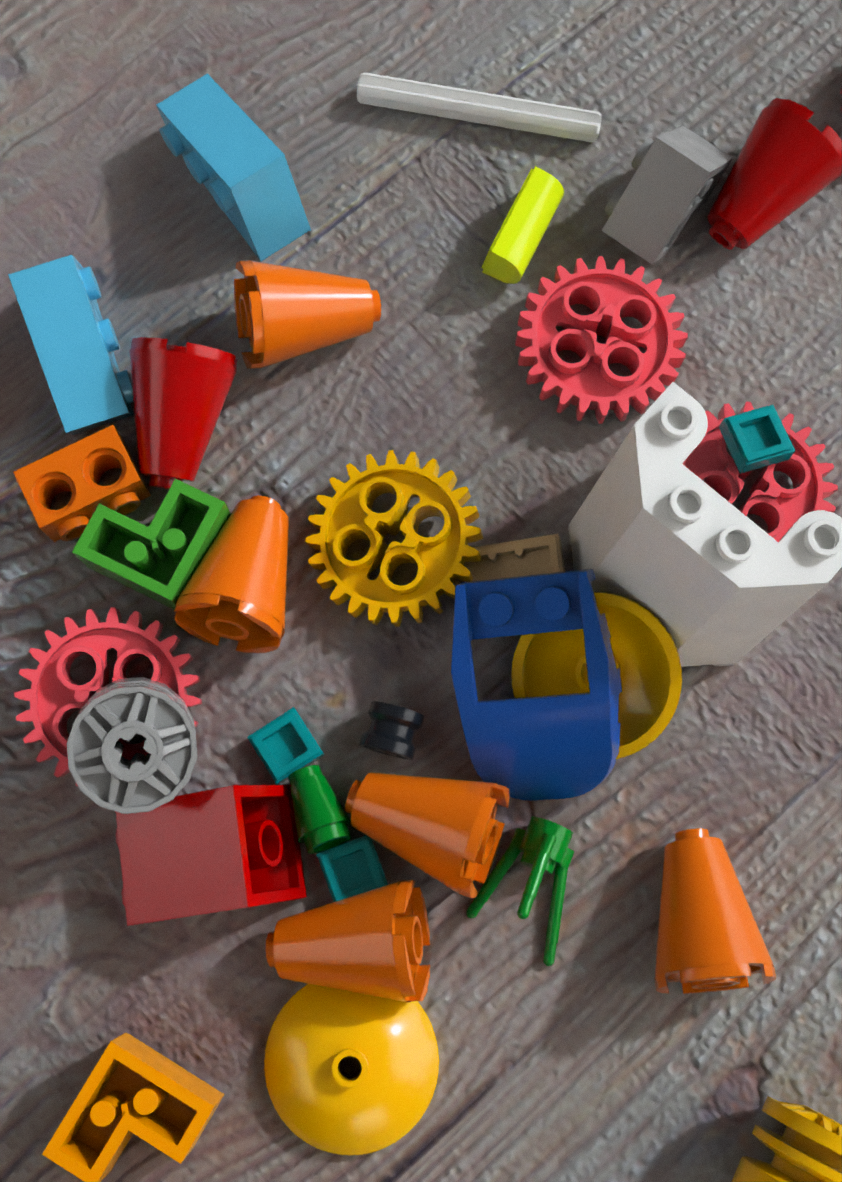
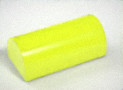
(523, 227)

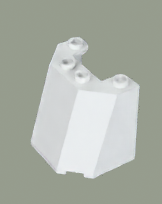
(687, 550)

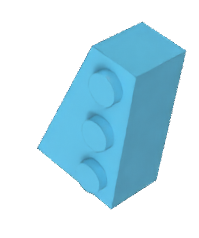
(235, 165)
(74, 343)

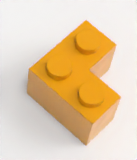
(128, 1095)

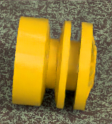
(804, 1153)

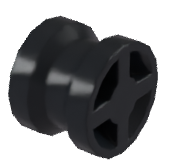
(391, 730)

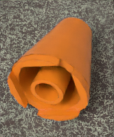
(298, 310)
(241, 581)
(432, 823)
(705, 920)
(358, 944)

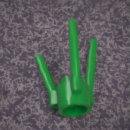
(543, 848)

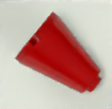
(774, 174)
(176, 405)

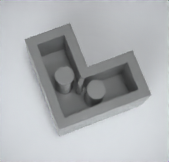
(669, 183)

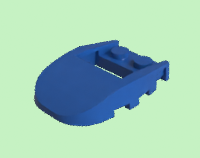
(538, 743)

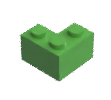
(155, 557)

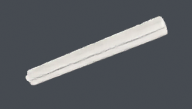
(478, 107)

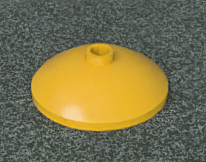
(641, 650)
(358, 1112)

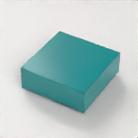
(756, 439)
(285, 745)
(352, 868)

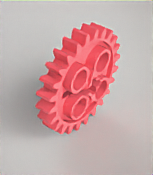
(590, 381)
(768, 499)
(57, 696)

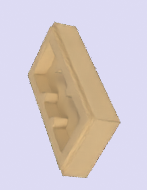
(518, 559)

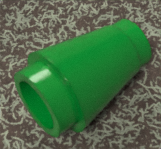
(317, 811)

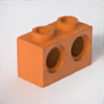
(79, 470)

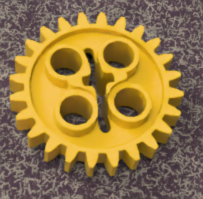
(351, 518)

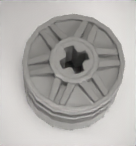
(122, 711)

